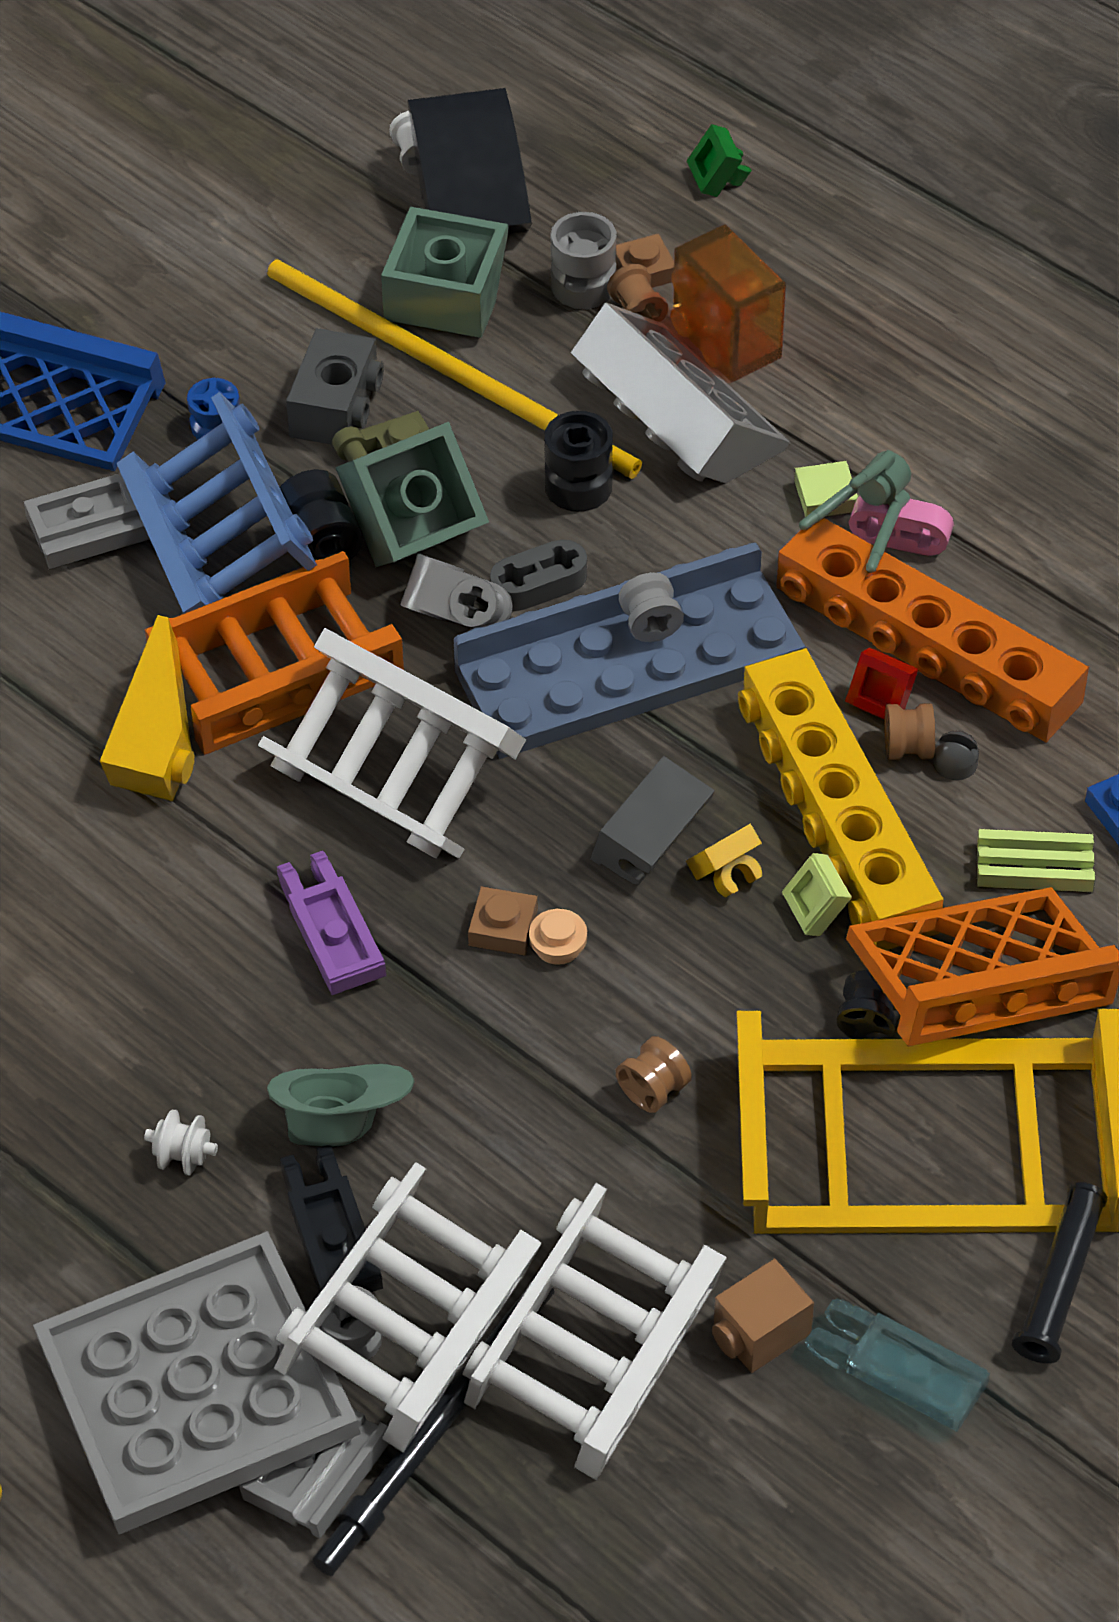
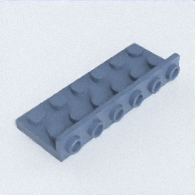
(584, 669)

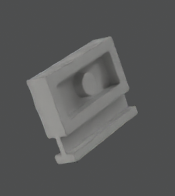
(85, 521)
(320, 1484)

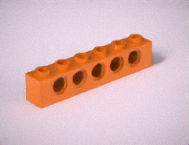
(933, 629)

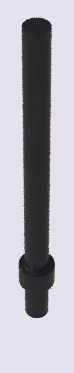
(365, 1513)

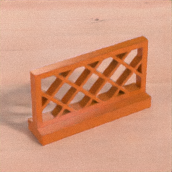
(996, 992)

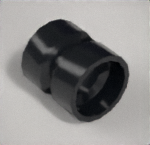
(578, 460)
(325, 512)

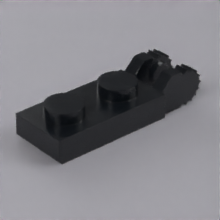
(327, 1219)

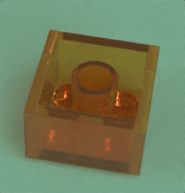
(728, 303)

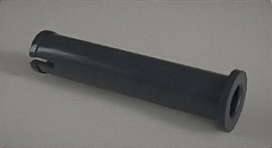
(1060, 1274)

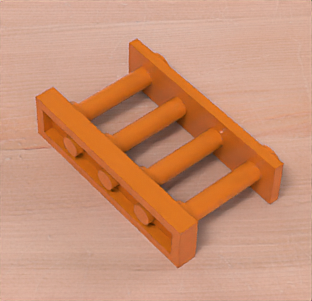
(289, 691)

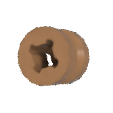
(909, 731)
(653, 1074)

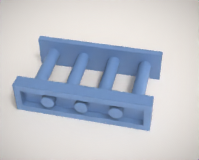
(167, 520)

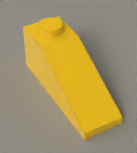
(151, 735)

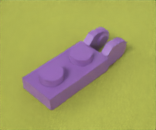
(332, 926)

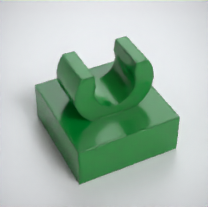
(717, 162)

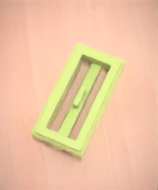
(1035, 852)

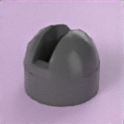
(956, 755)

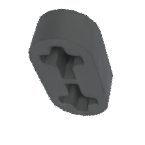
(539, 575)

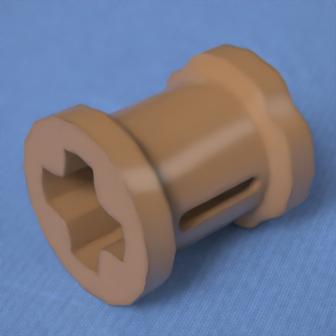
(633, 290)

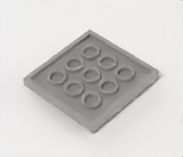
(182, 1383)

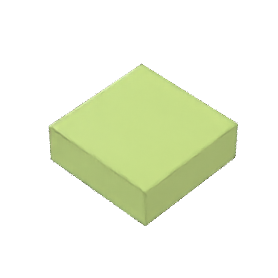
(820, 482)
(816, 894)

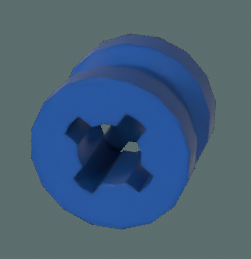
(203, 412)

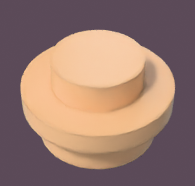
(558, 936)

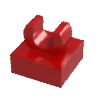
(880, 682)

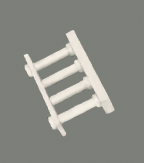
(437, 714)
(436, 1354)
(625, 1379)

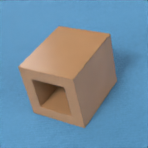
(762, 1316)

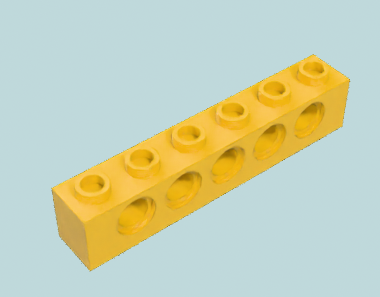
(835, 790)

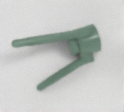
(877, 484)

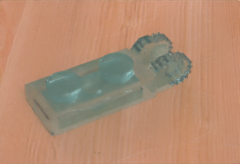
(900, 1363)

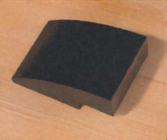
(470, 157)

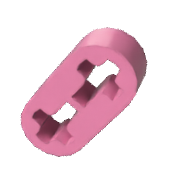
(909, 528)

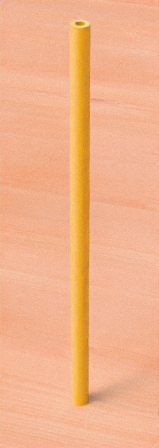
(430, 355)

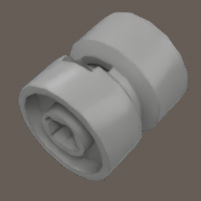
(582, 259)

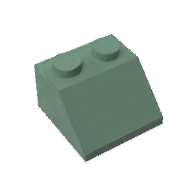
(444, 272)

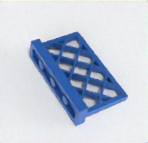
(78, 356)

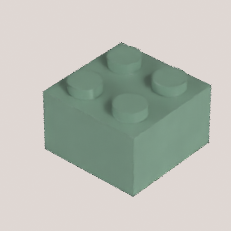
(412, 494)

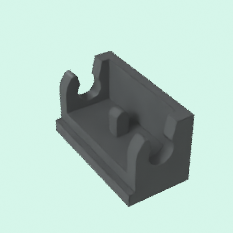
(650, 820)

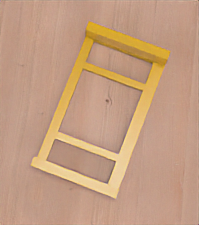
(837, 1055)

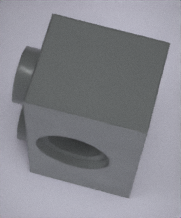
(333, 385)

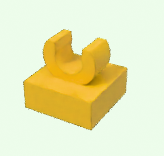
(725, 856)

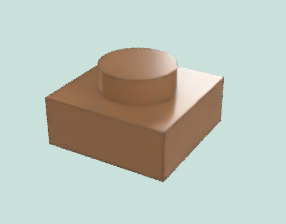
(649, 253)
(502, 920)

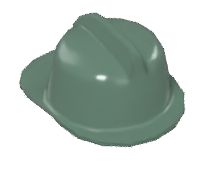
(336, 1103)

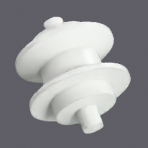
(181, 1142)

